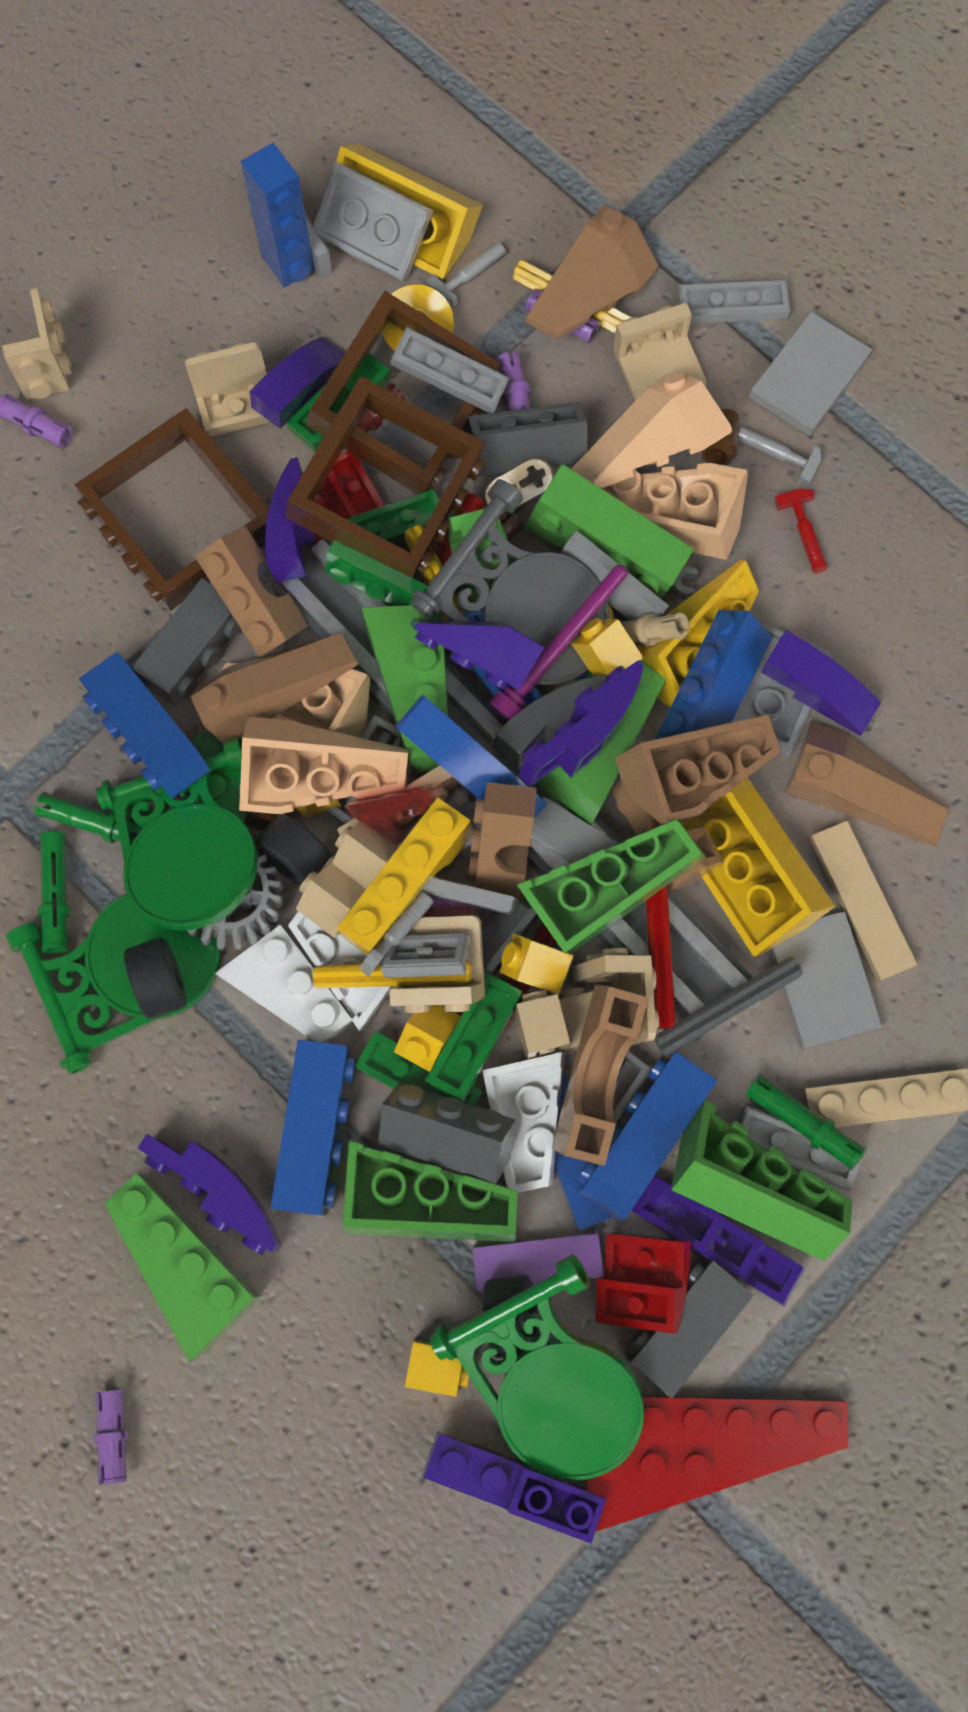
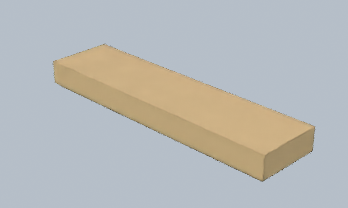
(862, 901)

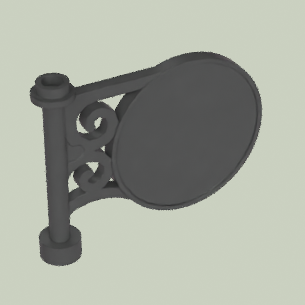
(530, 594)

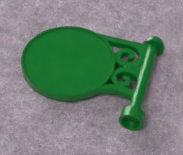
(186, 861)
(111, 934)
(564, 1399)

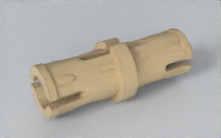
(654, 629)

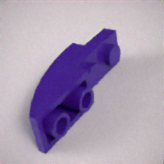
(589, 728)
(229, 1197)
(514, 1487)

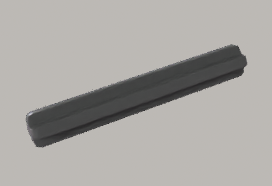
(728, 1005)

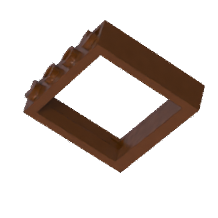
(417, 421)
(364, 445)
(136, 458)

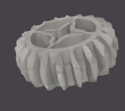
(264, 900)

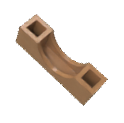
(587, 1110)

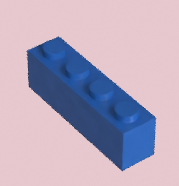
(278, 214)
(718, 674)
(144, 725)
(312, 1127)
(647, 1135)

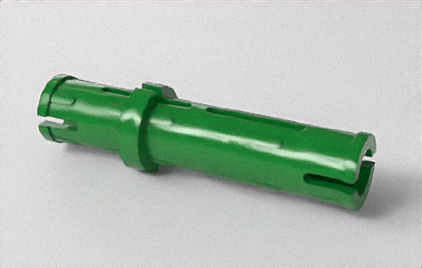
(82, 817)
(53, 938)
(813, 1127)

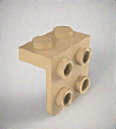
(655, 346)
(40, 362)
(223, 386)
(625, 973)
(454, 997)

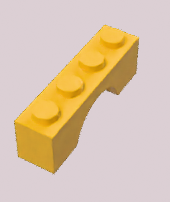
(420, 856)

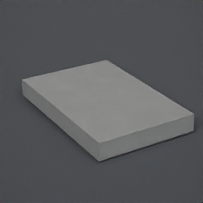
(371, 221)
(810, 373)
(776, 700)
(833, 992)

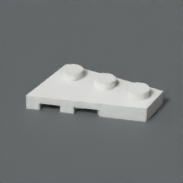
(326, 950)
(282, 982)
(531, 1096)

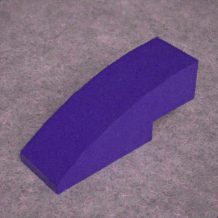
(295, 381)
(282, 535)
(821, 683)

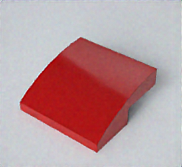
(347, 490)
(643, 1282)

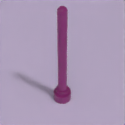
(511, 700)

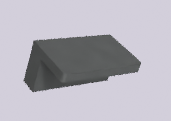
(498, 932)

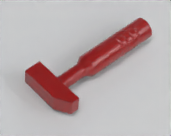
(804, 525)

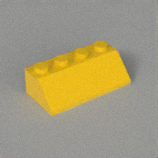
(452, 215)
(763, 876)

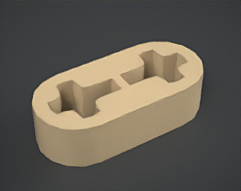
(520, 472)

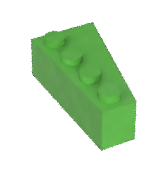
(183, 1270)

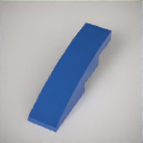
(456, 750)

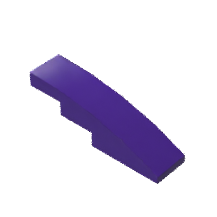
(719, 1240)

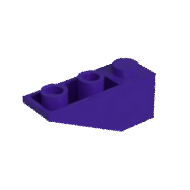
(489, 645)

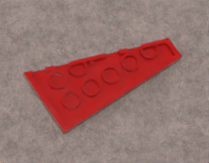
(714, 1444)

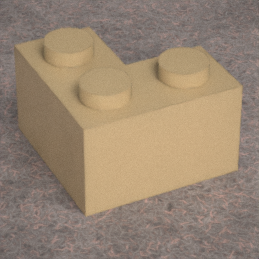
(344, 877)
(551, 1023)

